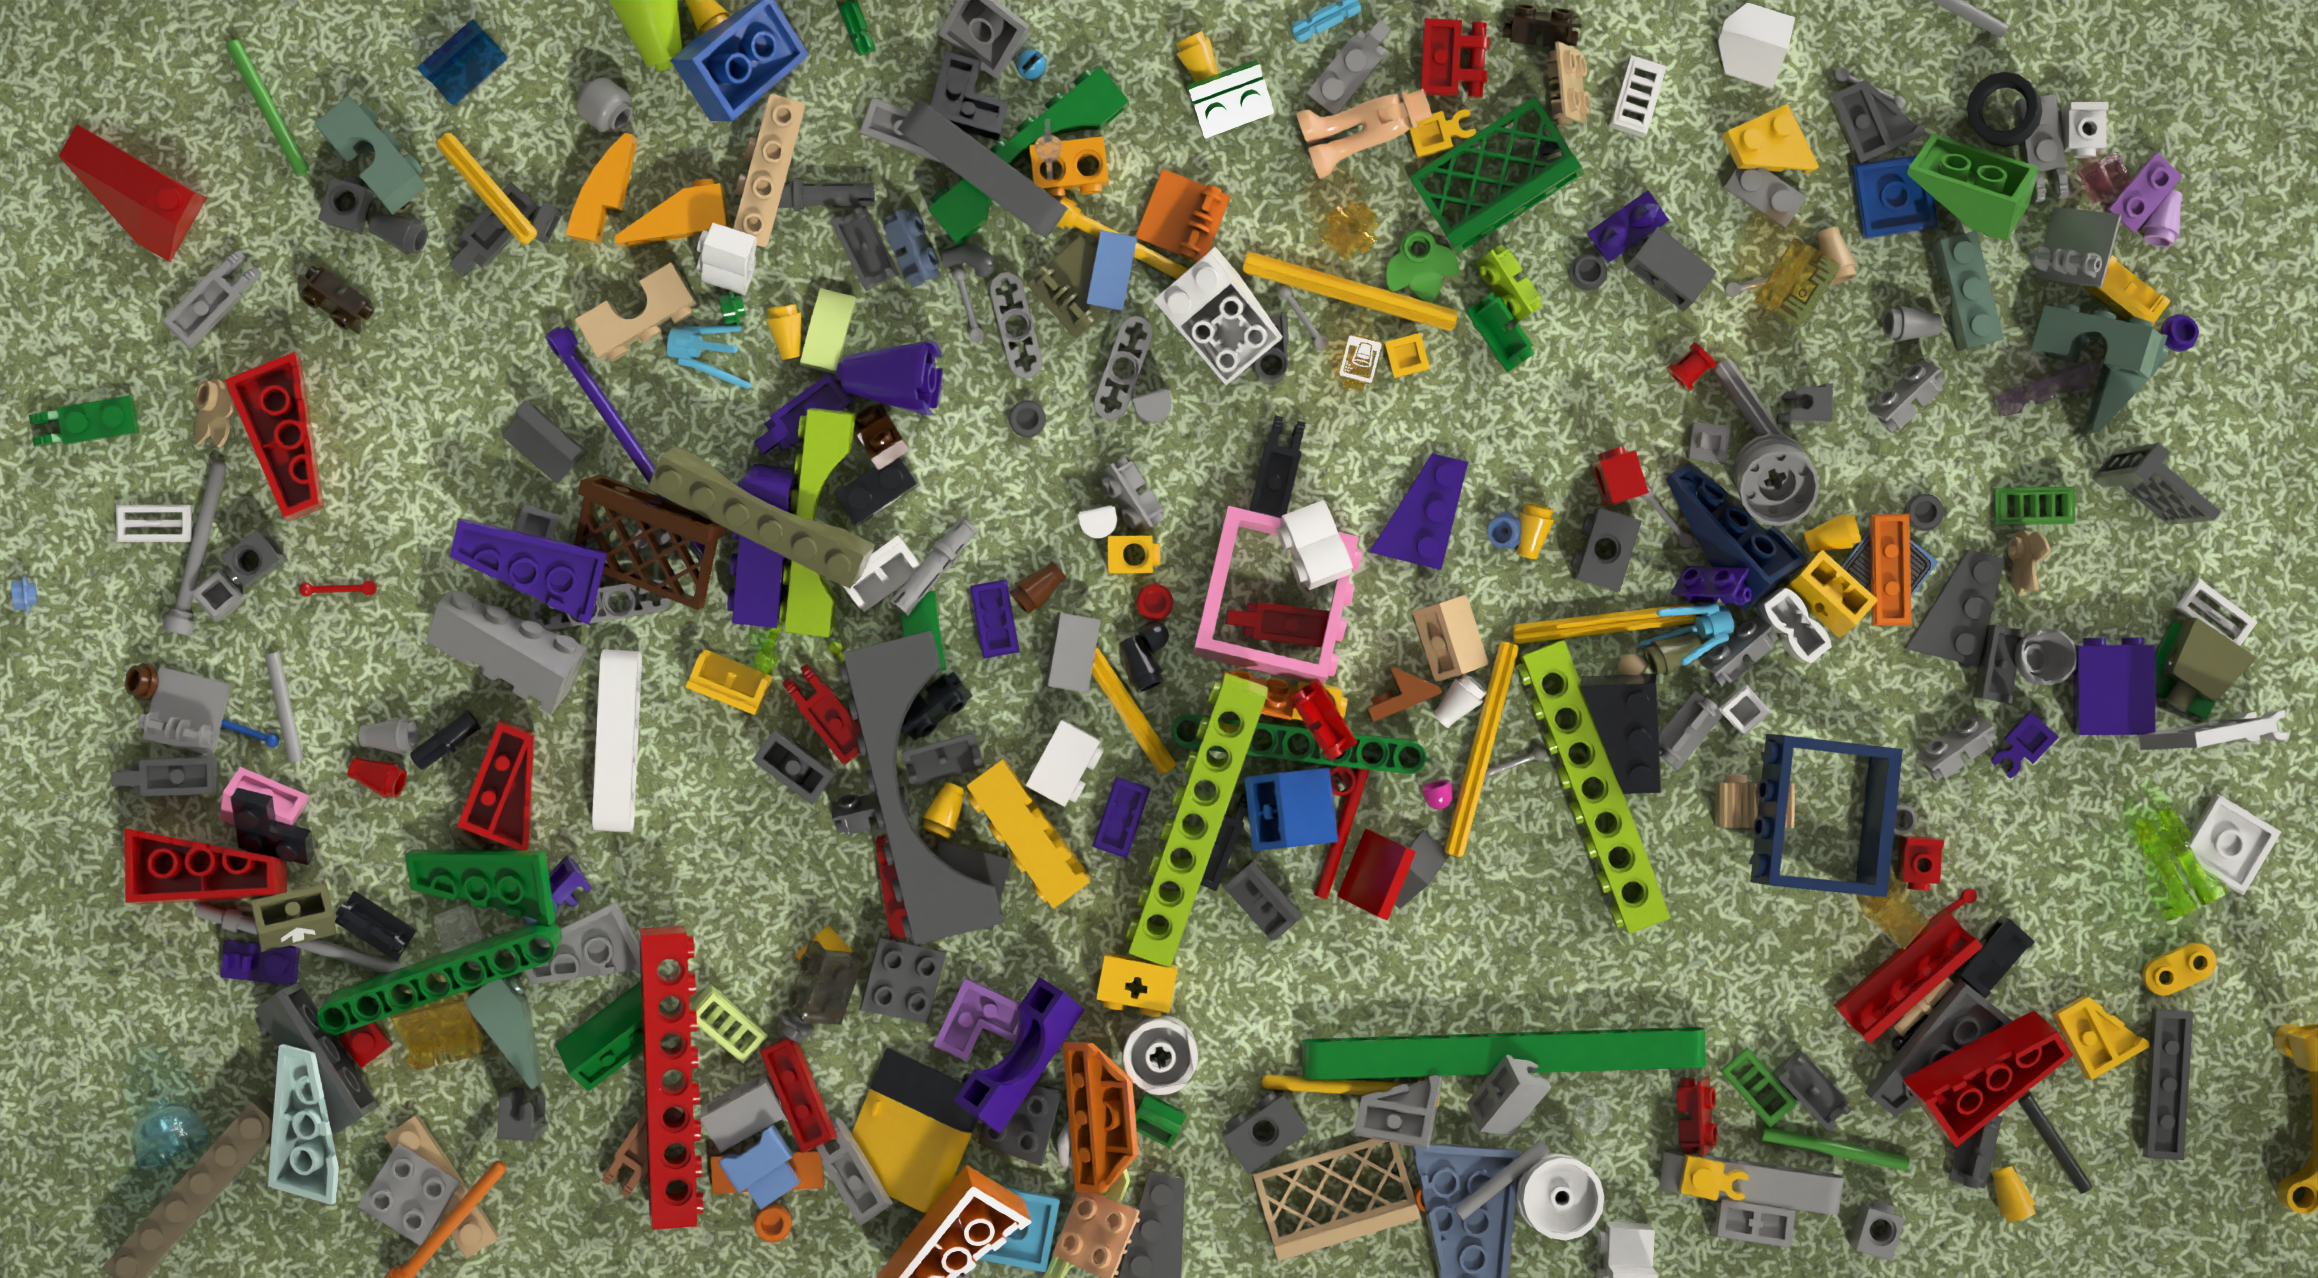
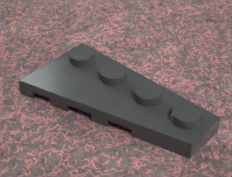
(1954, 1023)
(1159, 1234)

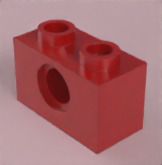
(1618, 476)

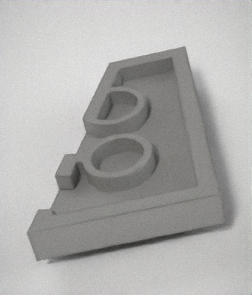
(591, 947)

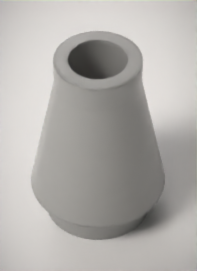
(1909, 323)
(392, 736)

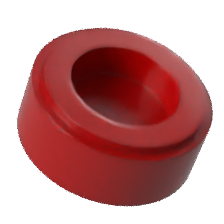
(1154, 602)

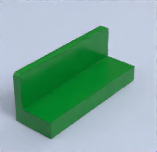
(605, 1040)

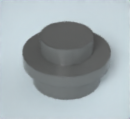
(1588, 271)

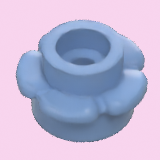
(1496, 535)
(23, 594)

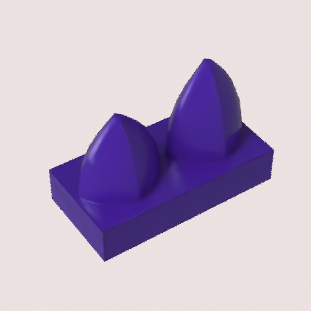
(1627, 227)

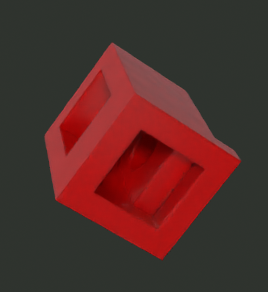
(1909, 853)

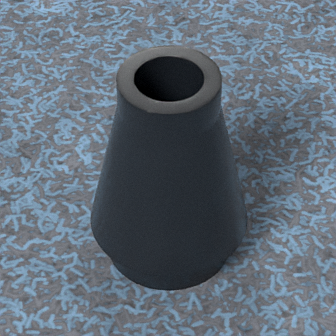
(1140, 665)

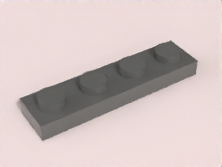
(2167, 1084)

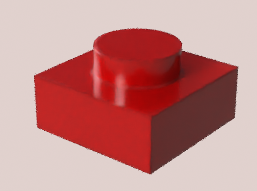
(365, 1043)

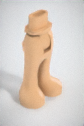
(1382, 121)

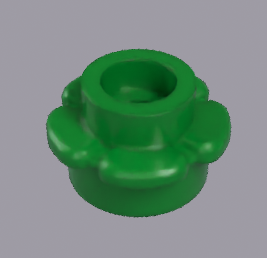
(732, 307)

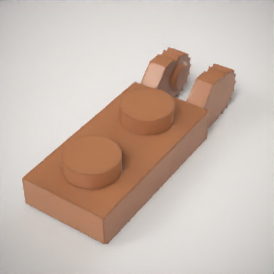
(634, 1152)

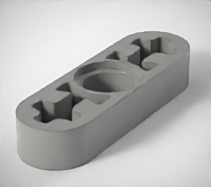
(1000, 301)
(1124, 339)

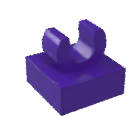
(565, 880)

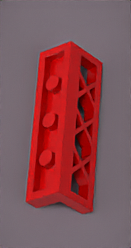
(1914, 970)

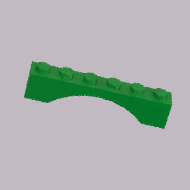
(1086, 107)

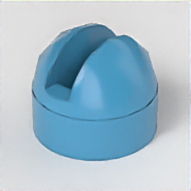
(1036, 69)

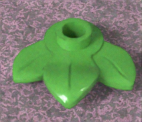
(1423, 271)

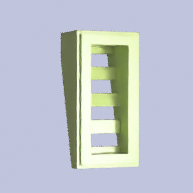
(752, 1043)

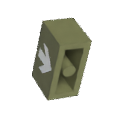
(293, 917)

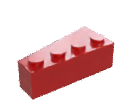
(279, 425)
(195, 871)
(1987, 1075)

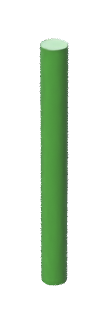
(267, 107)
(1835, 1148)

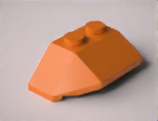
(1099, 1117)

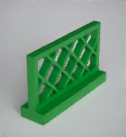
(1511, 203)

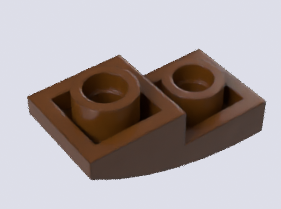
(879, 436)

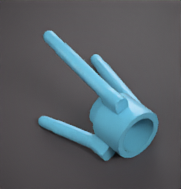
(688, 343)
(1713, 623)

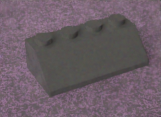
(292, 1021)

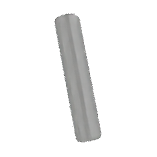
(1745, 398)

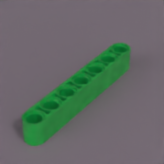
(1350, 758)
(427, 989)

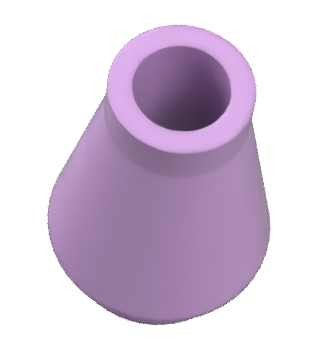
(2164, 223)

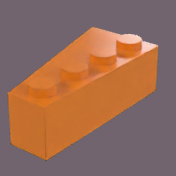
(959, 1229)

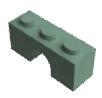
(353, 132)
(1963, 269)
(2066, 331)

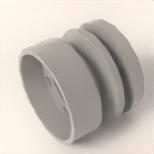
(1782, 498)

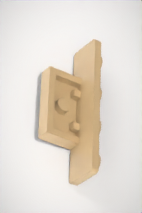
(768, 168)

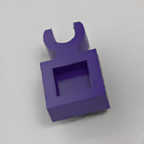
(2027, 739)

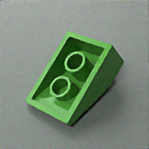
(1975, 184)

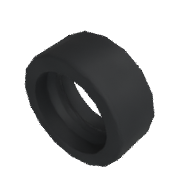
(1988, 86)

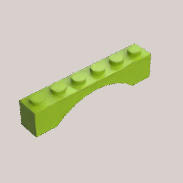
(826, 442)

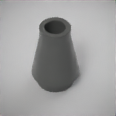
(400, 232)

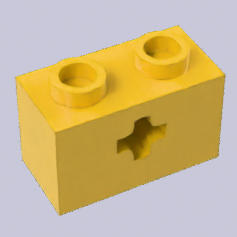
(1831, 594)
(1121, 969)

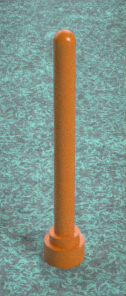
(450, 1223)

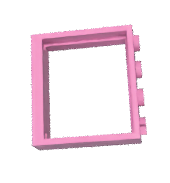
(1259, 660)

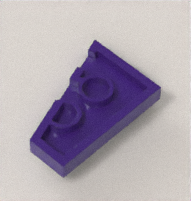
(1425, 516)

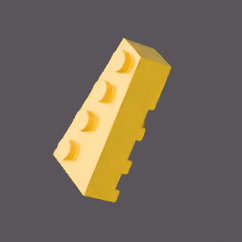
(1028, 833)

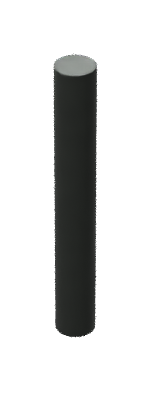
(2055, 1143)

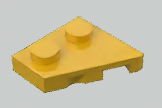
(1771, 143)
(2096, 1037)

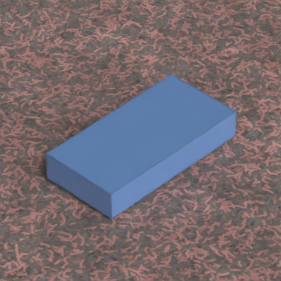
(1111, 270)

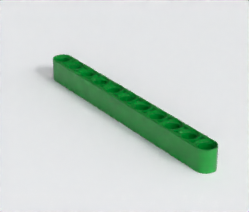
(1484, 1051)

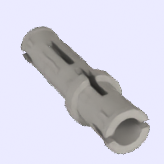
(939, 559)

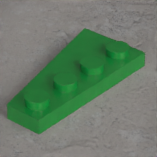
(488, 878)

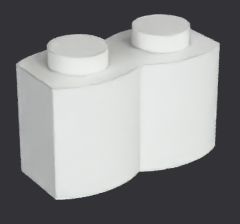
(727, 258)
(1315, 545)
(1799, 634)

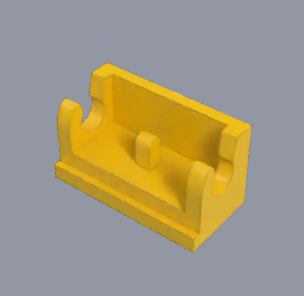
(2128, 294)
(729, 682)

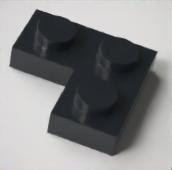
(959, 104)
(261, 833)

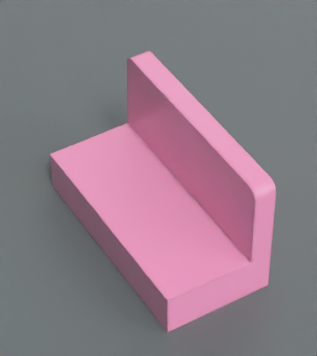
(287, 801)

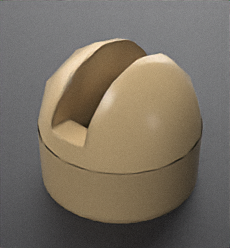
(1632, 665)

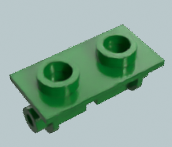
(1507, 345)

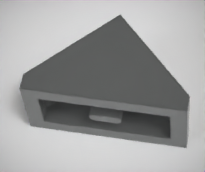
(1424, 867)

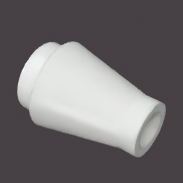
(1459, 700)

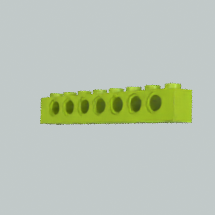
(1649, 906)
(1161, 942)

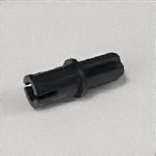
(445, 740)

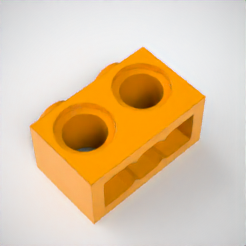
(1072, 153)

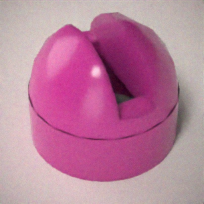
(1438, 794)

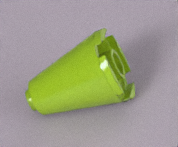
(652, 29)

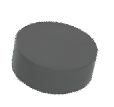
(1027, 419)
(1924, 512)

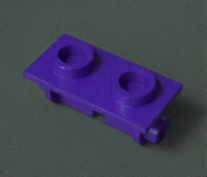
(1712, 583)

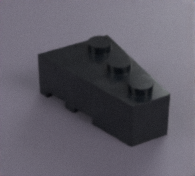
(1628, 726)

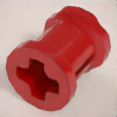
(1691, 366)

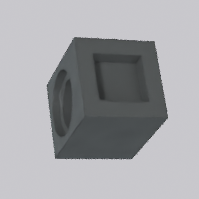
(331, 211)
(269, 559)

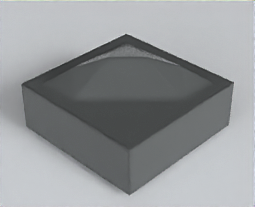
(545, 221)

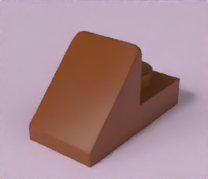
(1411, 692)

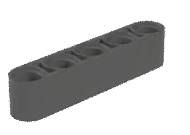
(982, 168)

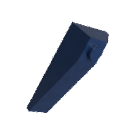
(1731, 536)

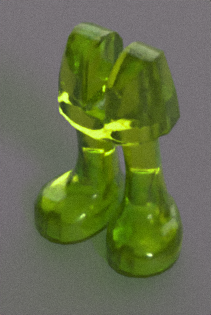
(2176, 840)

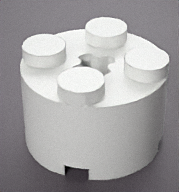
(1146, 1070)

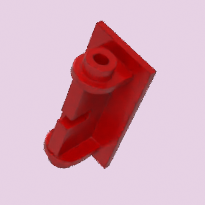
(1322, 720)
(1698, 1101)

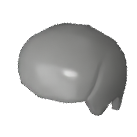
(2046, 656)

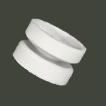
(1577, 1209)

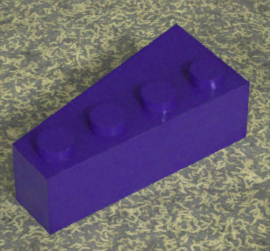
(757, 568)

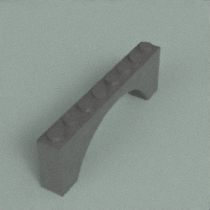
(934, 894)

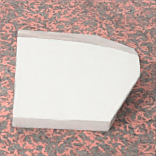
(1755, 44)

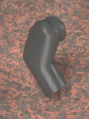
(971, 255)

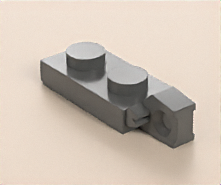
(488, 235)
(170, 776)

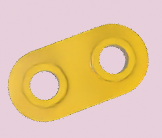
(2180, 968)

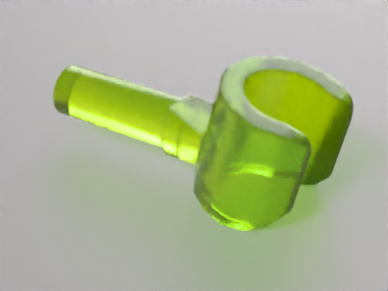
(764, 659)

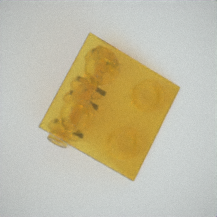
(439, 1030)

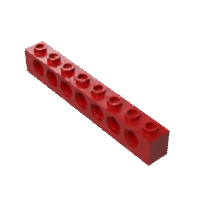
(666, 1208)

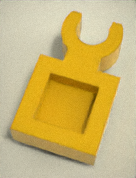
(1436, 133)
(1705, 1178)

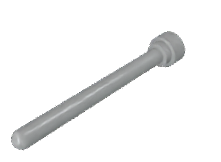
(179, 618)

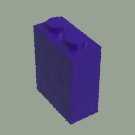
(2114, 688)

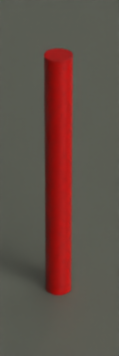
(1343, 828)

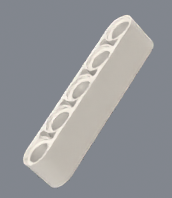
(617, 740)

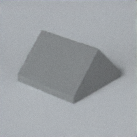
(985, 33)

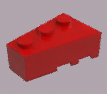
(503, 788)

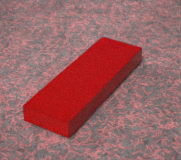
(798, 1094)

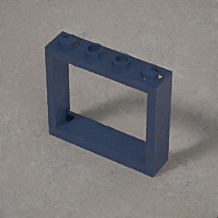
(1877, 821)

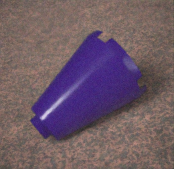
(895, 376)

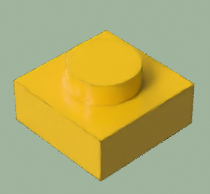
(1406, 355)

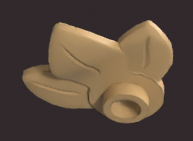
(214, 409)
(2025, 551)

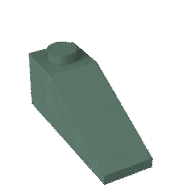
(2115, 390)
(507, 1020)

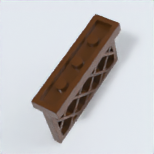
(660, 513)

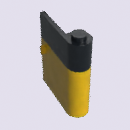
(913, 1129)

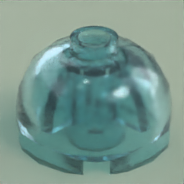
(167, 1132)

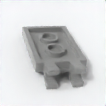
(2243, 728)

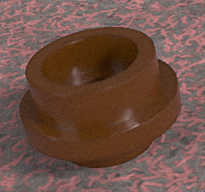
(141, 681)

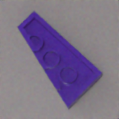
(545, 568)

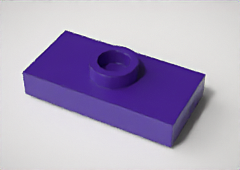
(994, 618)
(1121, 817)

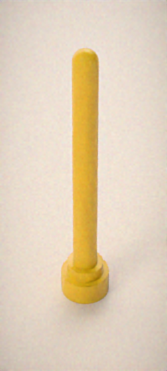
(1074, 218)
(1337, 1086)

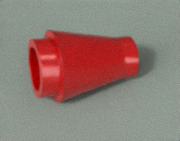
(380, 777)

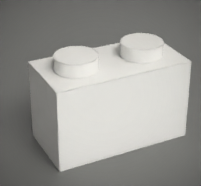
(1064, 763)

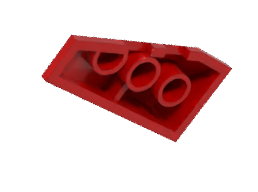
(138, 196)

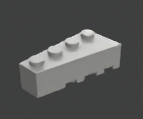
(507, 648)

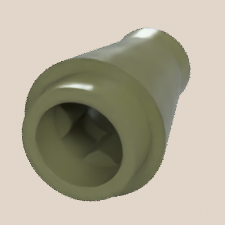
(1666, 654)

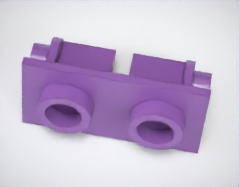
(2145, 192)

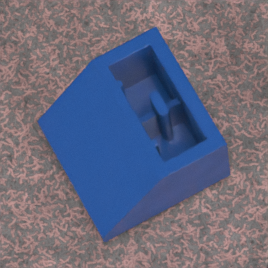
(1291, 809)

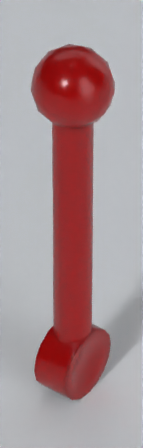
(368, 588)
(1967, 896)

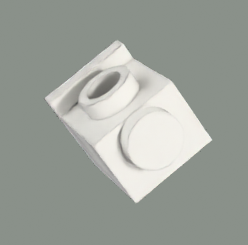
(2072, 120)

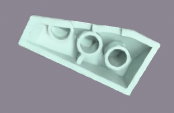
(301, 1139)

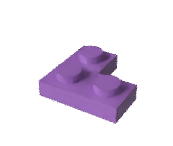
(977, 1009)

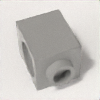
(1883, 1244)

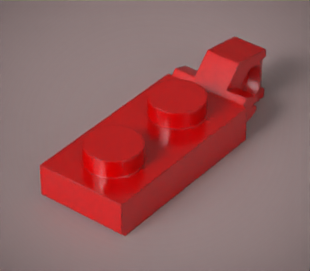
(1281, 623)

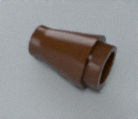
(1037, 587)

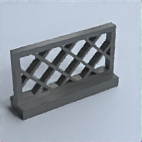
(2155, 485)

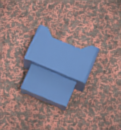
(762, 1168)

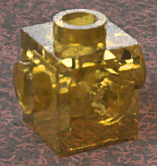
(1344, 242)

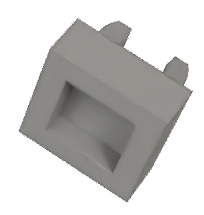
(1708, 442)

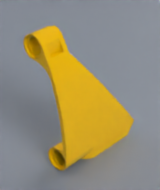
(2304, 1051)

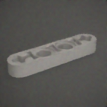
(602, 608)

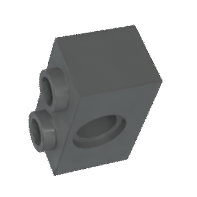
(1621, 533)
(795, 766)
(1254, 1150)

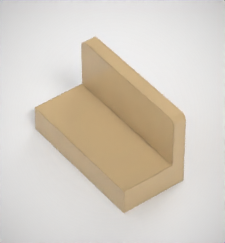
(1450, 638)

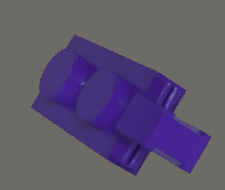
(784, 423)

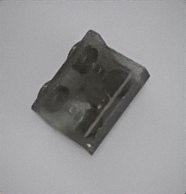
(824, 984)

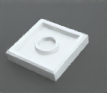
(2231, 843)

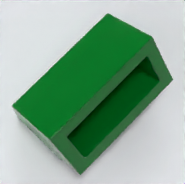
(1158, 1120)

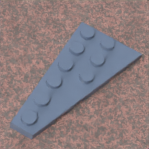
(1483, 1240)

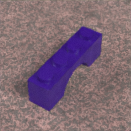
(998, 1091)

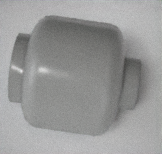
(604, 105)

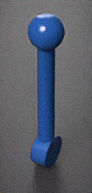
(270, 740)

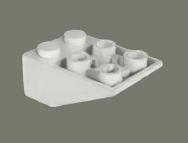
(1219, 316)

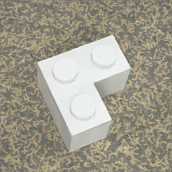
(1626, 1250)

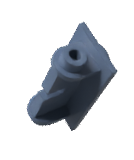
(907, 231)

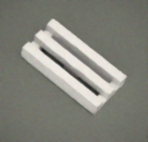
(186, 523)
(2189, 596)

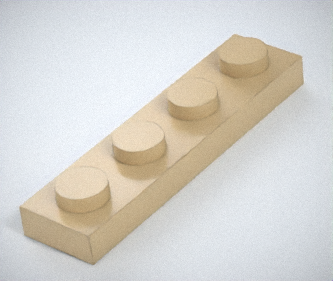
(476, 1229)

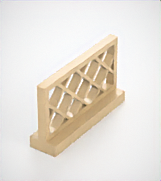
(1345, 1228)

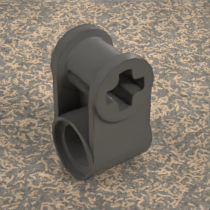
(1278, 351)

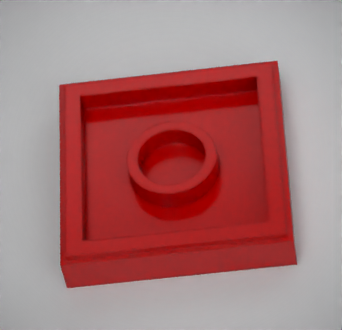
(1376, 874)

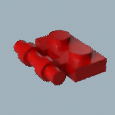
(1442, 58)

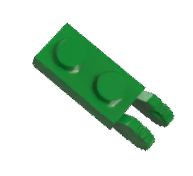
(89, 421)

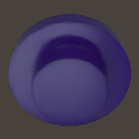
(2181, 332)

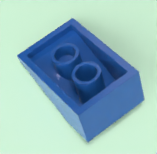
(739, 59)

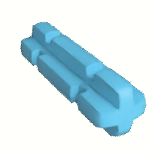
(1324, 19)

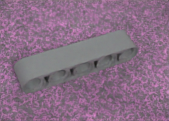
(1767, 1184)

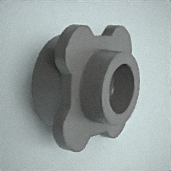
(793, 1027)

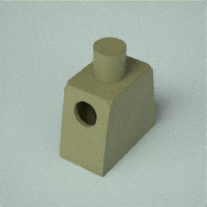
(2202, 664)

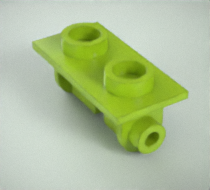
(1498, 271)

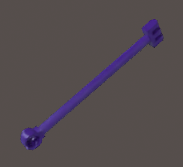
(562, 344)

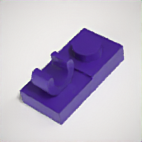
(247, 962)

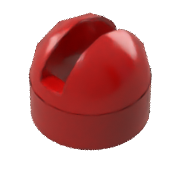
(1346, 777)

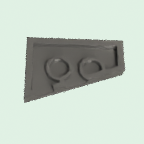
(1962, 612)

